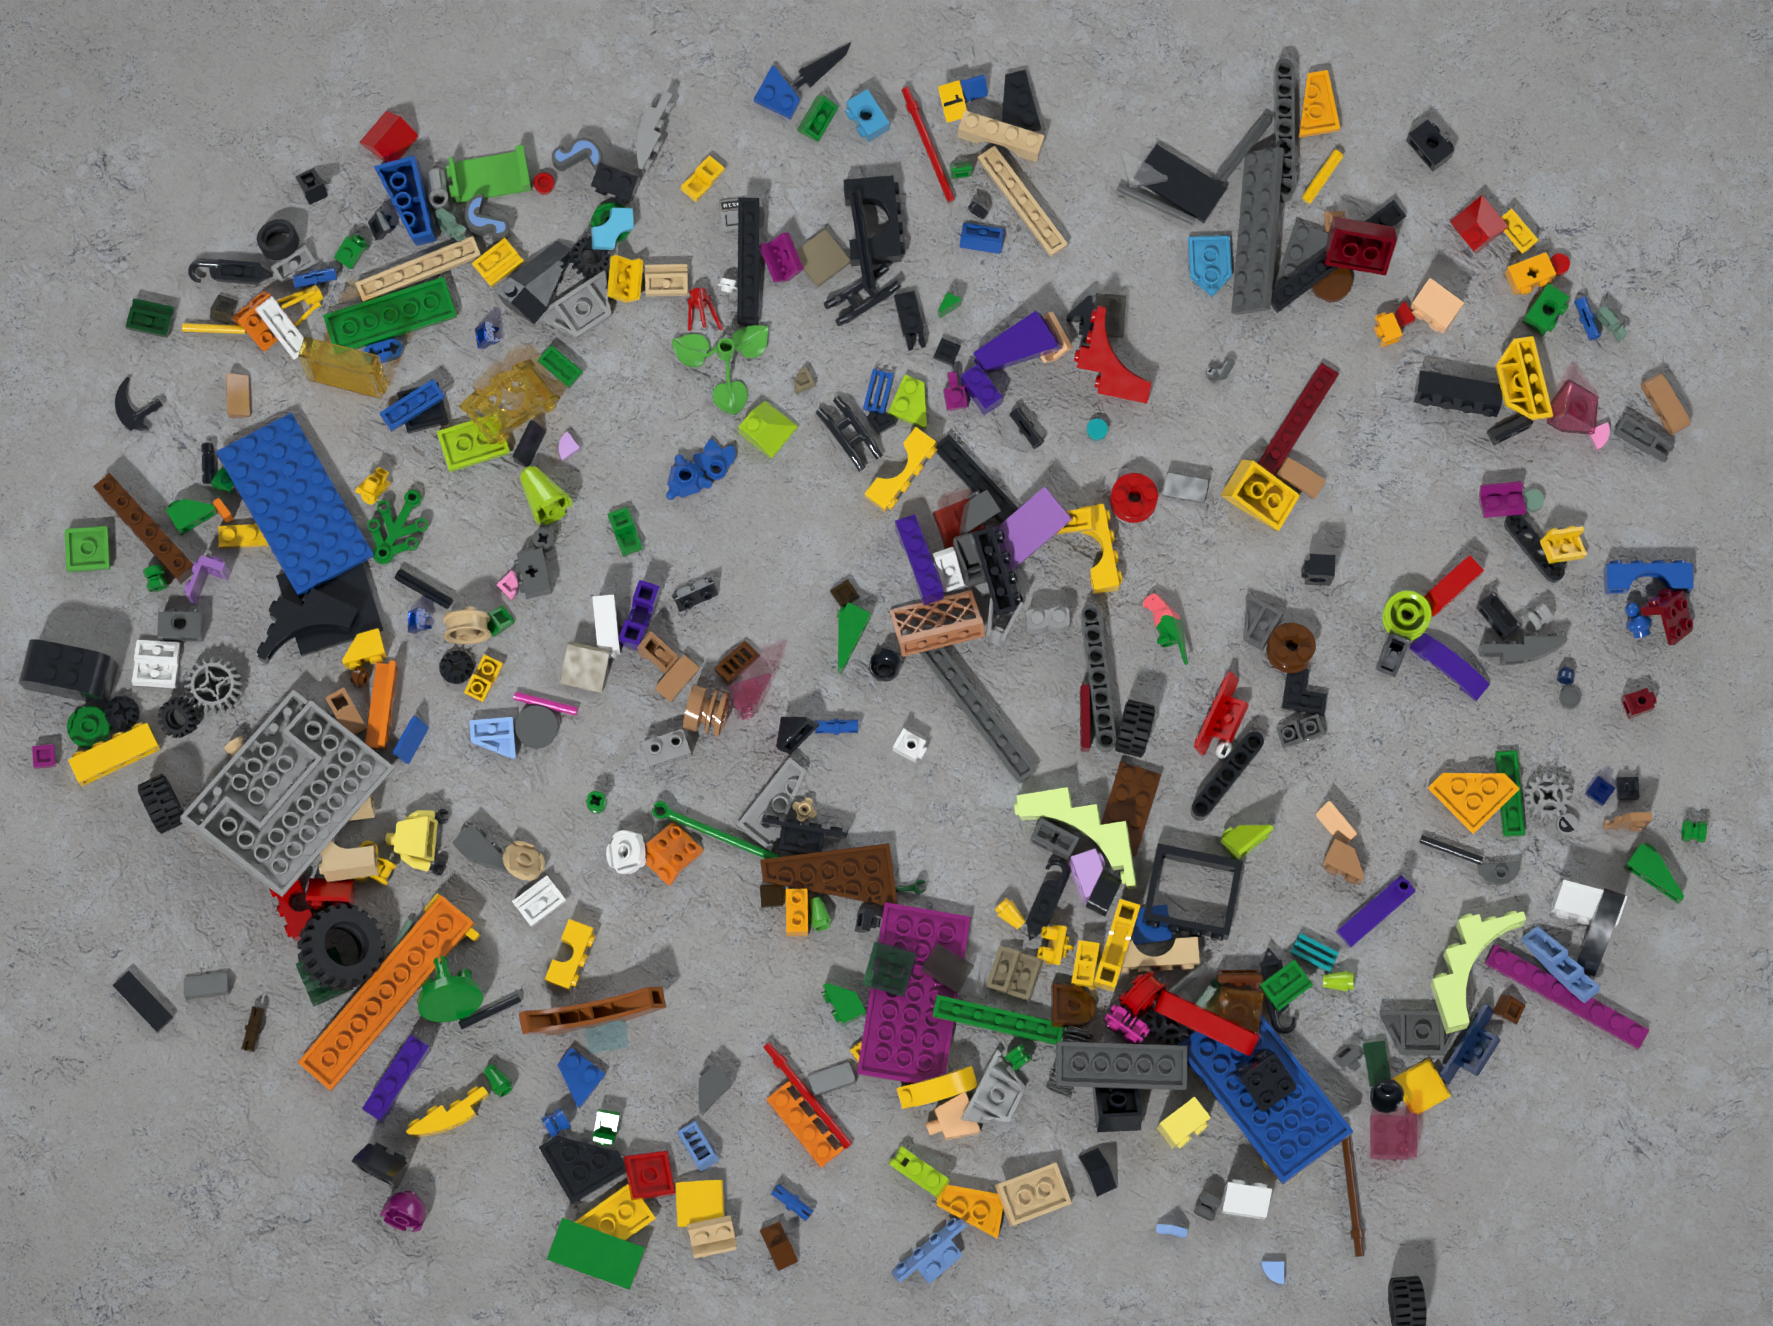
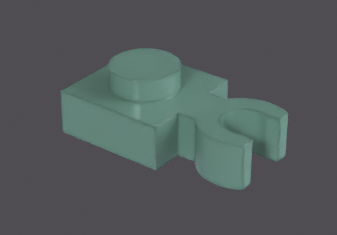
(447, 223)
(1609, 320)

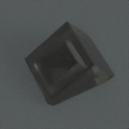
(223, 309)

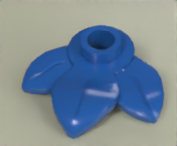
(714, 457)

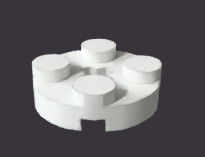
(636, 852)

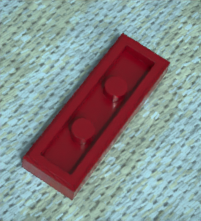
(1084, 718)

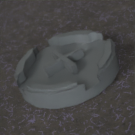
(536, 727)

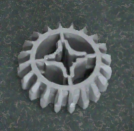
(206, 689)

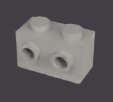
(666, 748)

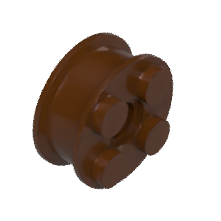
(1291, 635)

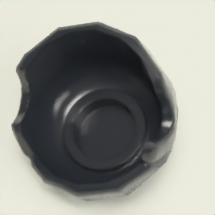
(885, 665)
(1386, 1095)

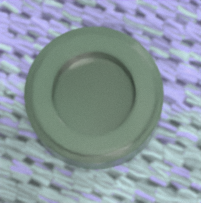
(1533, 500)

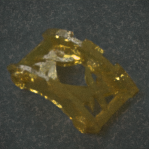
(524, 375)

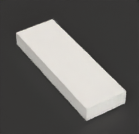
(281, 326)

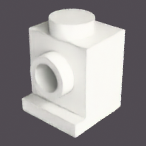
(912, 754)

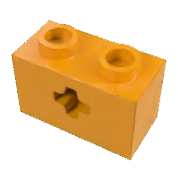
(1538, 266)
(796, 912)

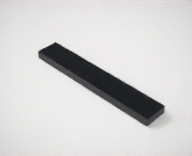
(748, 261)
(973, 475)

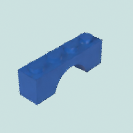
(1674, 576)

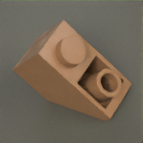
(346, 711)
(1344, 861)

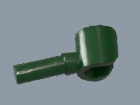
(911, 887)

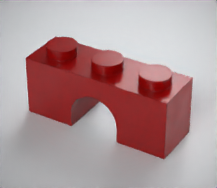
(295, 920)

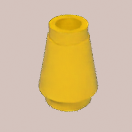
(1009, 913)

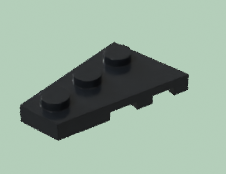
(1019, 103)

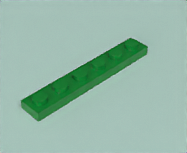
(996, 1020)

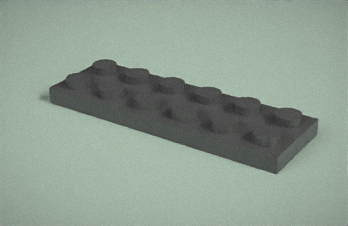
(1121, 1066)

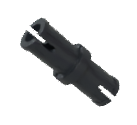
(1026, 428)

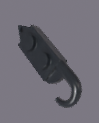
(231, 271)
(1047, 900)
(1268, 967)

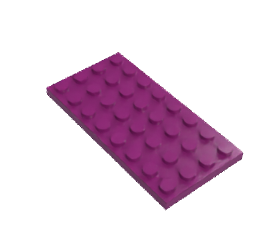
(899, 1032)

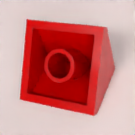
(389, 137)

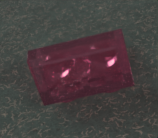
(1393, 1137)

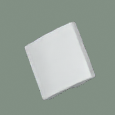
(156, 663)

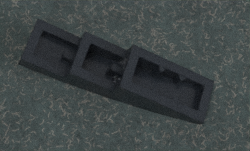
(1600, 931)

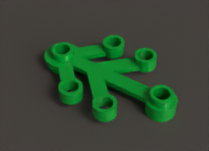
(396, 529)

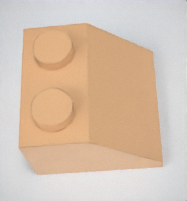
(1436, 306)

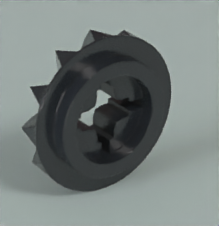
(456, 676)
(118, 721)

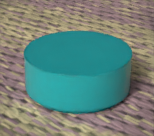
(1097, 429)

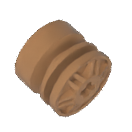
(706, 710)

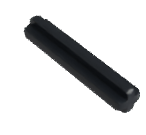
(423, 589)

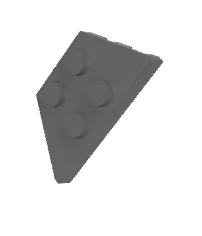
(1417, 1032)

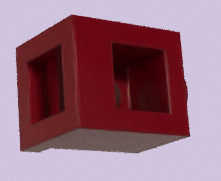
(1633, 707)

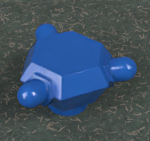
(685, 479)

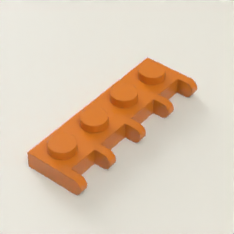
(803, 1126)

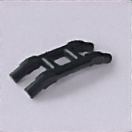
(858, 308)
(847, 445)

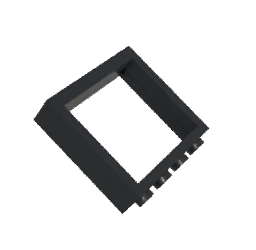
(1197, 858)

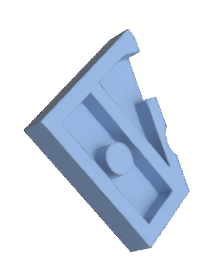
(494, 735)

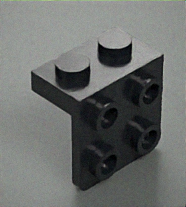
(1265, 1079)

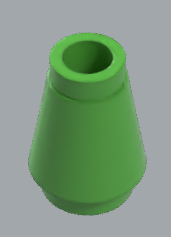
(819, 916)

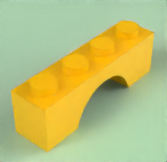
(885, 491)
(1104, 575)
(1116, 945)

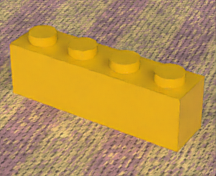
(113, 754)

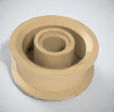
(466, 626)

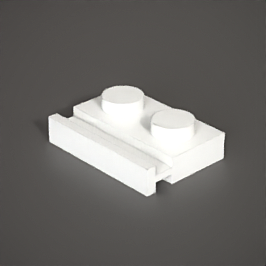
(539, 901)

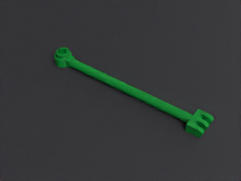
(669, 814)

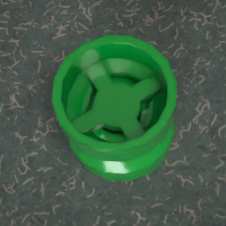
(155, 578)
(1694, 831)

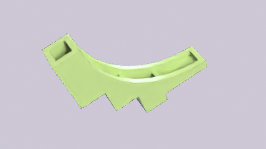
(1475, 937)

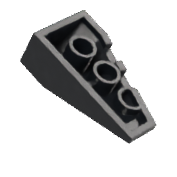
(531, 287)

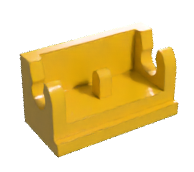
(1086, 963)

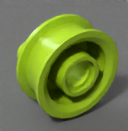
(1412, 603)

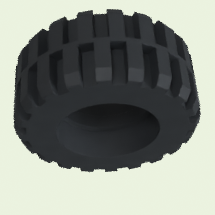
(362, 931)

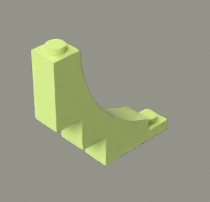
(1110, 838)

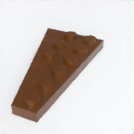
(847, 873)

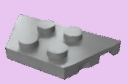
(581, 308)
(995, 1094)

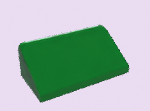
(818, 118)

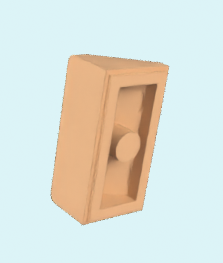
(1336, 823)

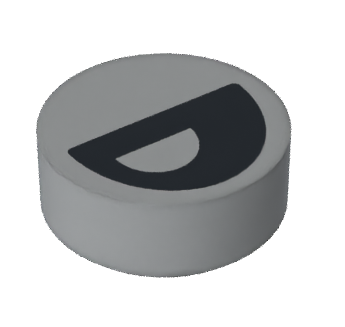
(1567, 824)

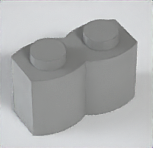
(1052, 620)

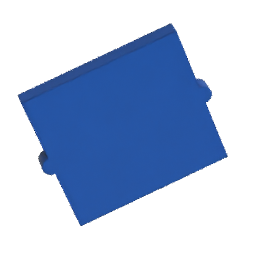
(1146, 934)

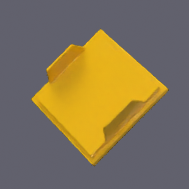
(1422, 1087)

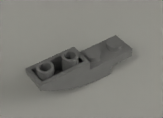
(1531, 648)

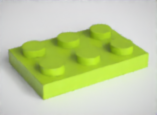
(467, 446)

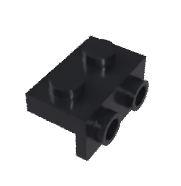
(614, 181)

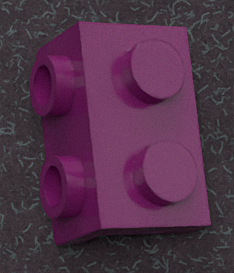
(781, 258)

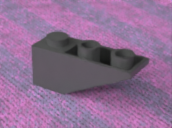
(478, 850)

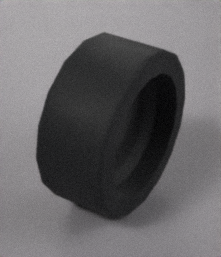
(271, 229)

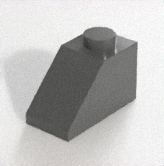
(977, 511)
(712, 1086)

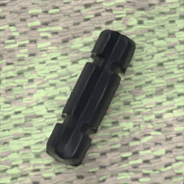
(207, 462)

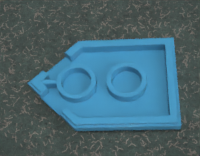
(1210, 262)

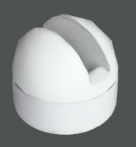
(1219, 749)

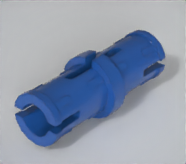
(314, 277)
(1587, 318)
(837, 726)
(792, 1202)

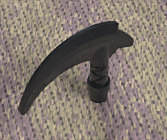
(127, 415)

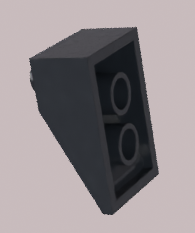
(1117, 1109)
(381, 1164)

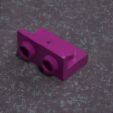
(1502, 499)

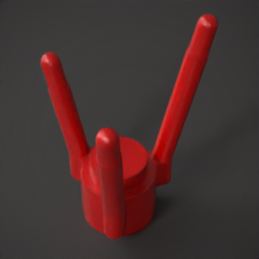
(699, 300)

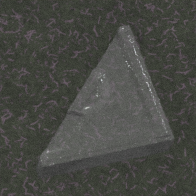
(1139, 172)

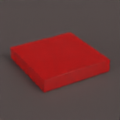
(649, 1175)

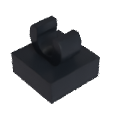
(380, 226)
(1627, 788)
(865, 921)

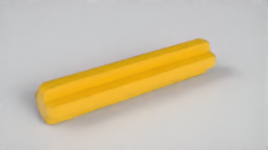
(1322, 176)

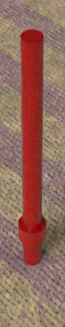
(913, 109)
(781, 1062)

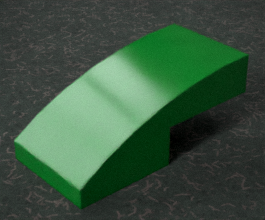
(625, 531)

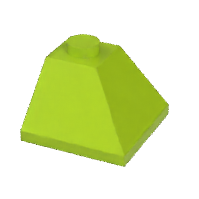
(767, 429)
(1244, 839)

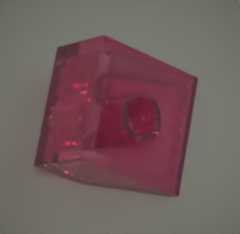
(749, 695)

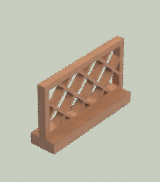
(941, 634)

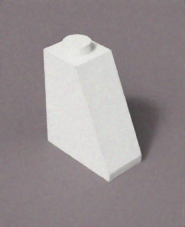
(606, 624)

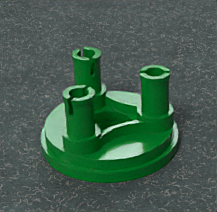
(449, 996)

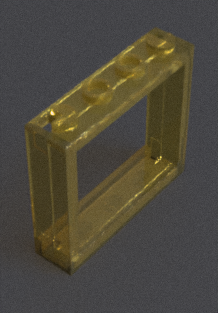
(343, 368)

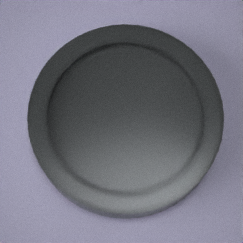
(1570, 697)

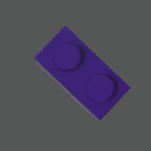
(981, 389)

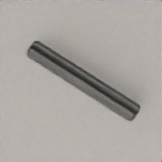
(1244, 147)

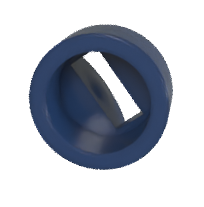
(1566, 676)

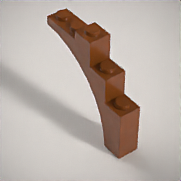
(593, 1014)

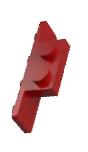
(1223, 717)

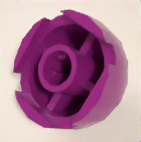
(404, 1211)

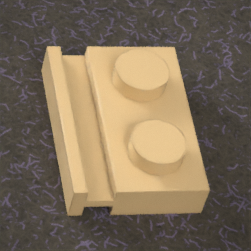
(666, 280)

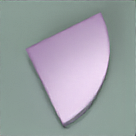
(567, 446)

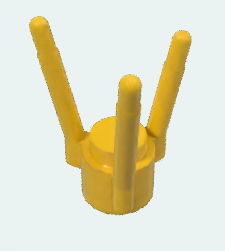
(310, 295)

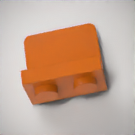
(671, 852)

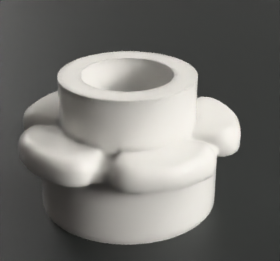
(728, 285)

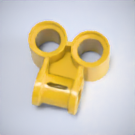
(384, 867)

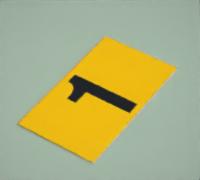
(952, 101)

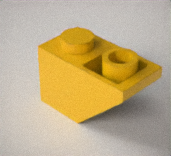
(364, 649)

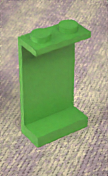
(489, 176)

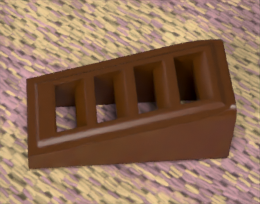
(729, 679)

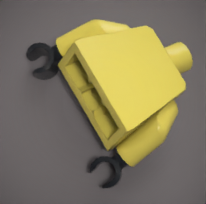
(417, 839)

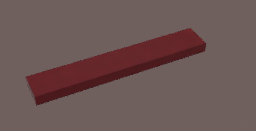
(1298, 419)

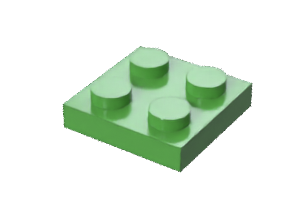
(87, 549)

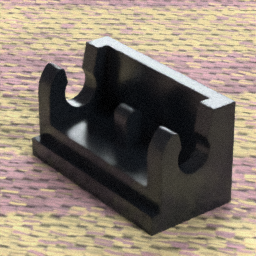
(1498, 616)

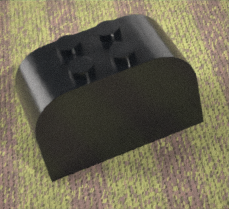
(68, 672)

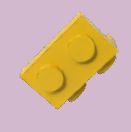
(625, 279)
(1563, 544)

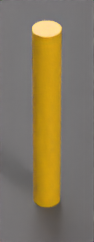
(212, 328)

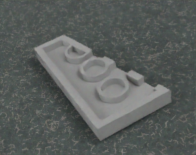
(773, 801)

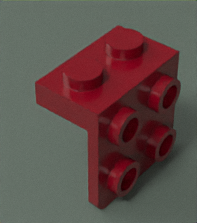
(1674, 614)

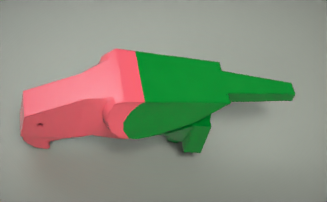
(1167, 624)

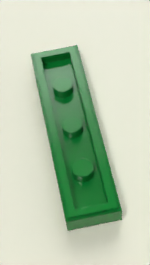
(1512, 811)

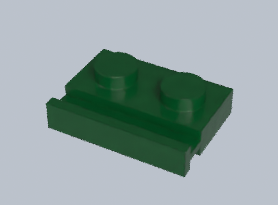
(150, 318)

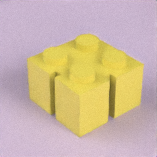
(1183, 1123)

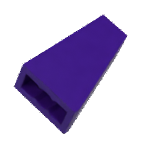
(1018, 344)

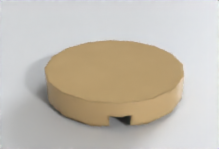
(523, 860)

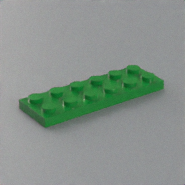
(391, 315)

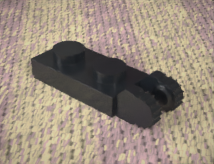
(909, 318)

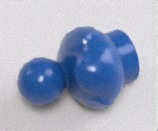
(1637, 624)

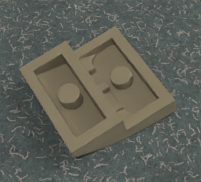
(1014, 973)

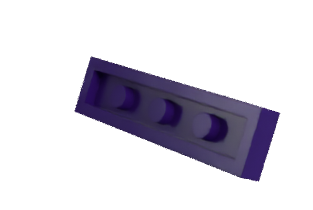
(1376, 911)

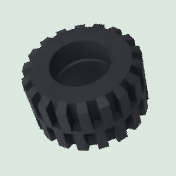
(1135, 728)
(161, 803)
(1407, 1301)

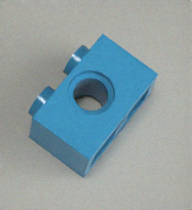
(865, 104)

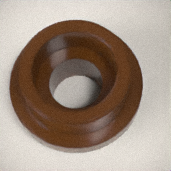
(359, 677)

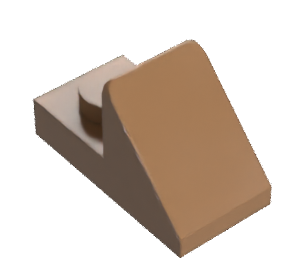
(657, 652)

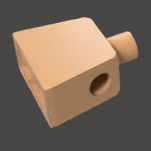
(950, 1121)

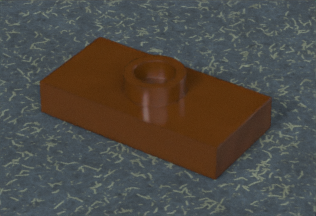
(1239, 977)

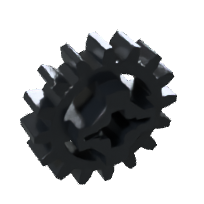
(1177, 1028)

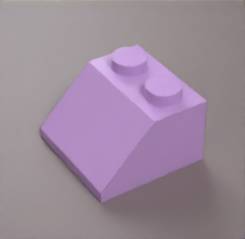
(1086, 871)

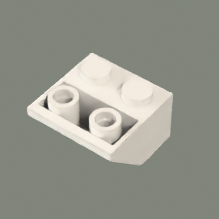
(1246, 1200)

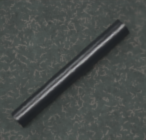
(1451, 849)
(489, 1011)

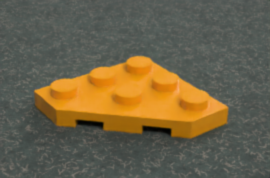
(1473, 796)

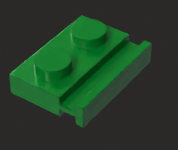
(1286, 985)

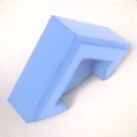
(1171, 1229)
(1274, 1271)

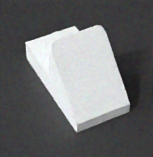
(948, 569)

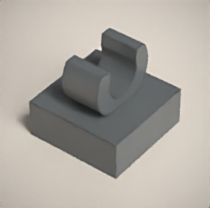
(1347, 1057)

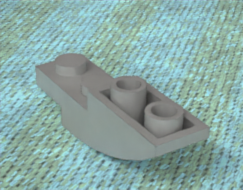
(648, 138)

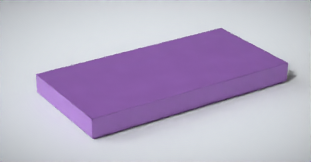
(1033, 526)

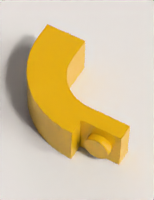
(937, 1088)

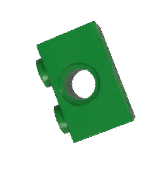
(1550, 298)

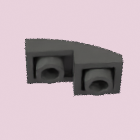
(1301, 731)

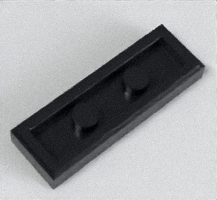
(143, 1001)

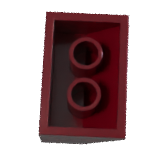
(1360, 245)

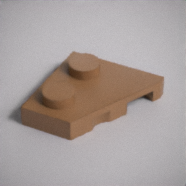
(1633, 821)

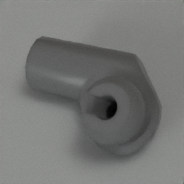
(1221, 373)

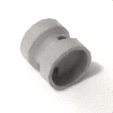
(1538, 617)

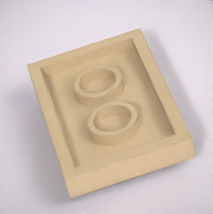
(1033, 1194)

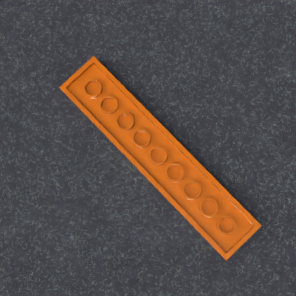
(385, 993)

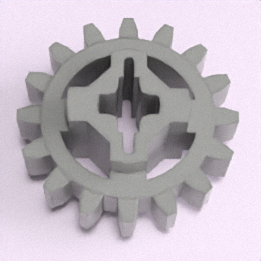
(1553, 803)

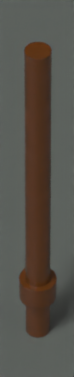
(1357, 1233)

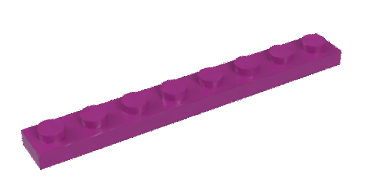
(1554, 991)

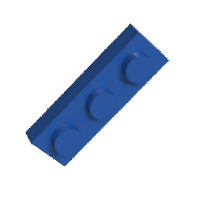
(412, 405)

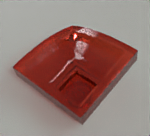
(949, 520)

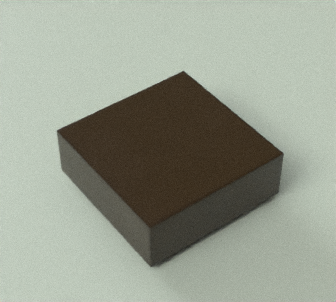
(844, 593)
(771, 896)

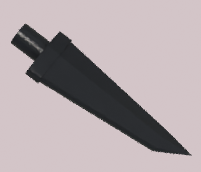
(813, 72)

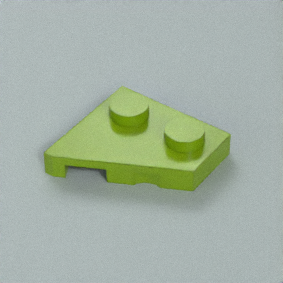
(910, 402)

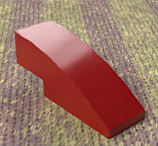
(1453, 585)

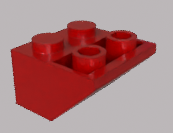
(323, 894)

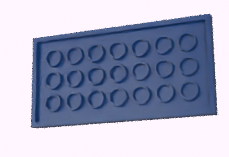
(294, 504)
(1292, 1130)

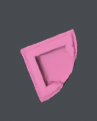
(1600, 436)
(509, 585)

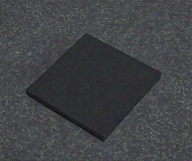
(350, 588)

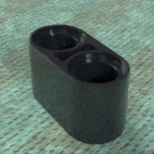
(1103, 893)

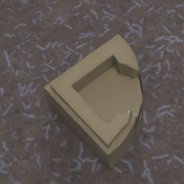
(803, 381)

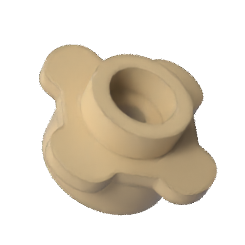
(798, 807)

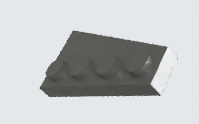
(1302, 248)

